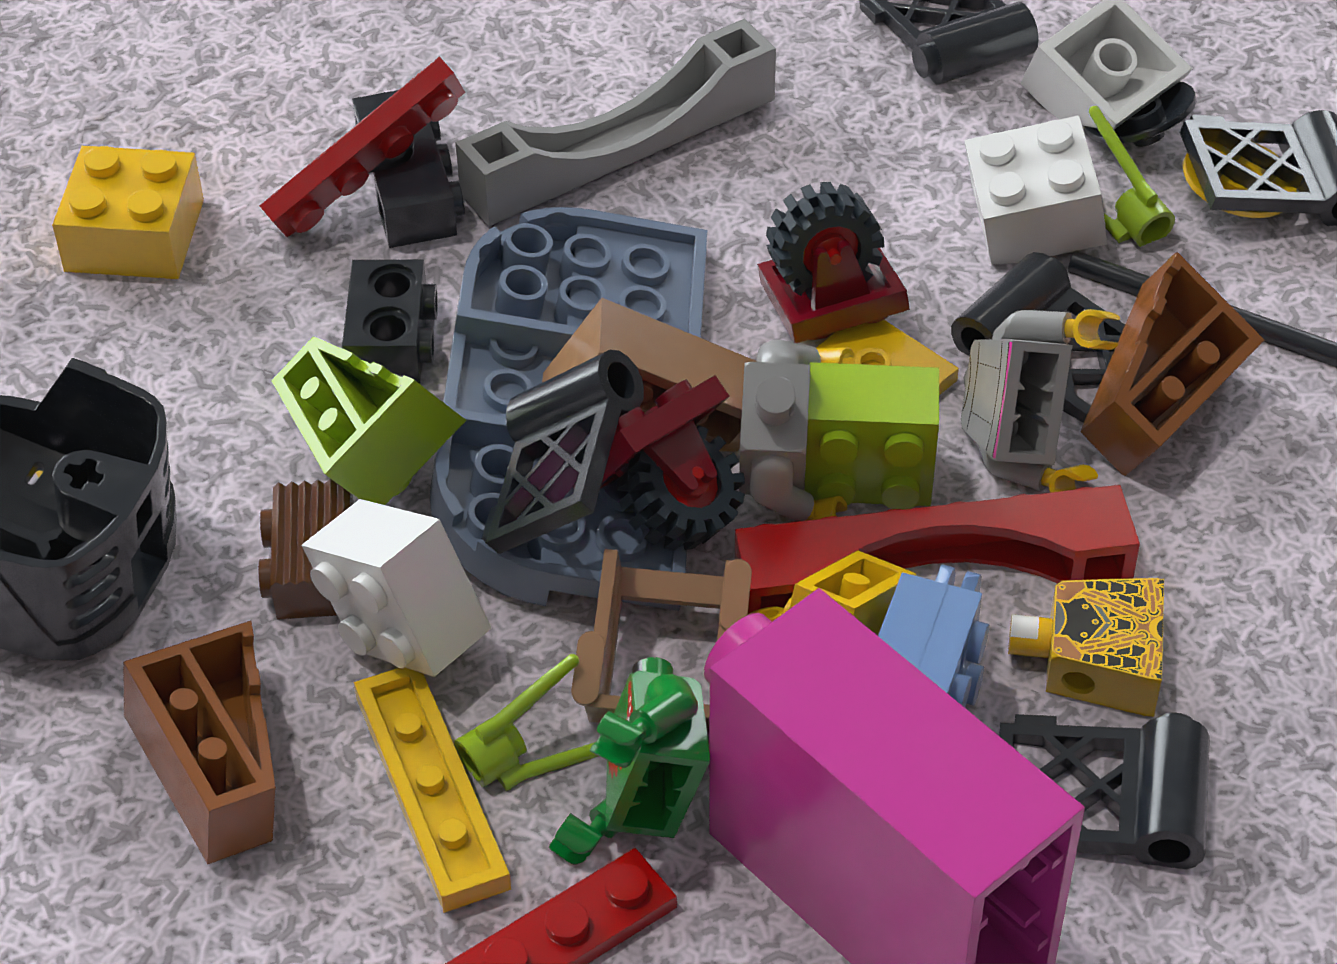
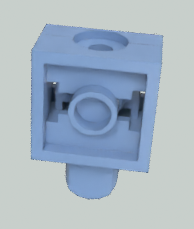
(940, 630)

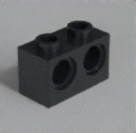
(389, 315)

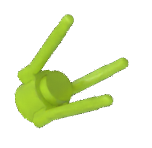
(1139, 208)
(496, 744)

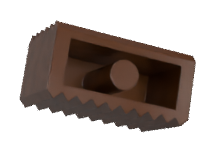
(294, 518)

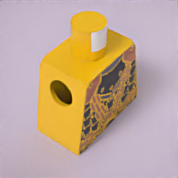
(1099, 642)

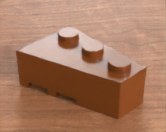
(207, 737)

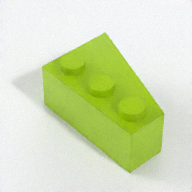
(362, 419)

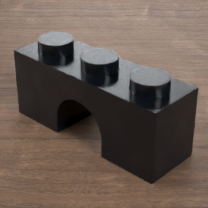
(414, 188)

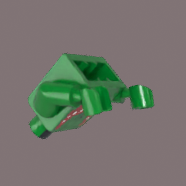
(653, 758)

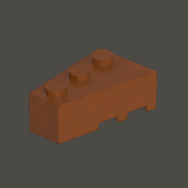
(1166, 364)

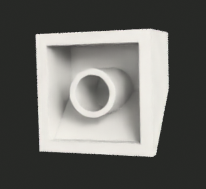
(1104, 62)

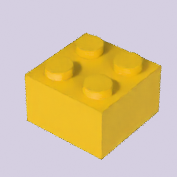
(128, 212)

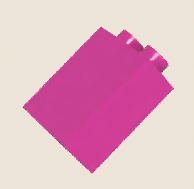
(881, 798)

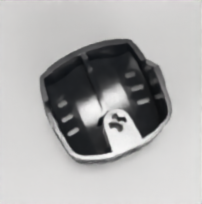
(96, 502)

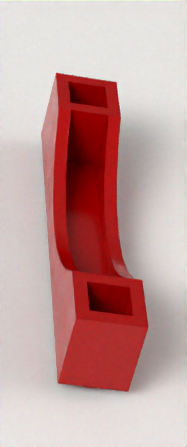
(1046, 534)

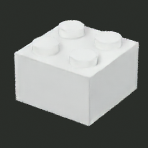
(1036, 191)
(396, 587)

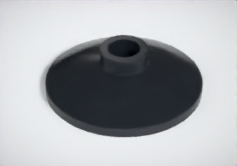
(1154, 119)

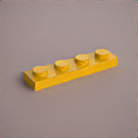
(432, 788)

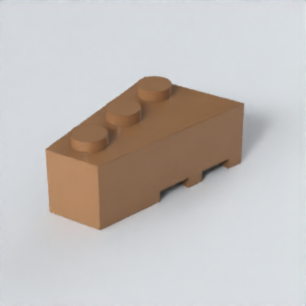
(663, 360)

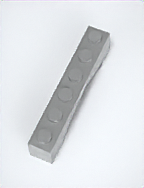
(524, 166)

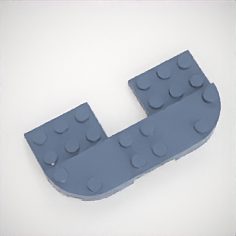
(514, 314)

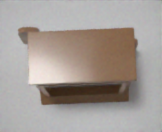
(598, 648)

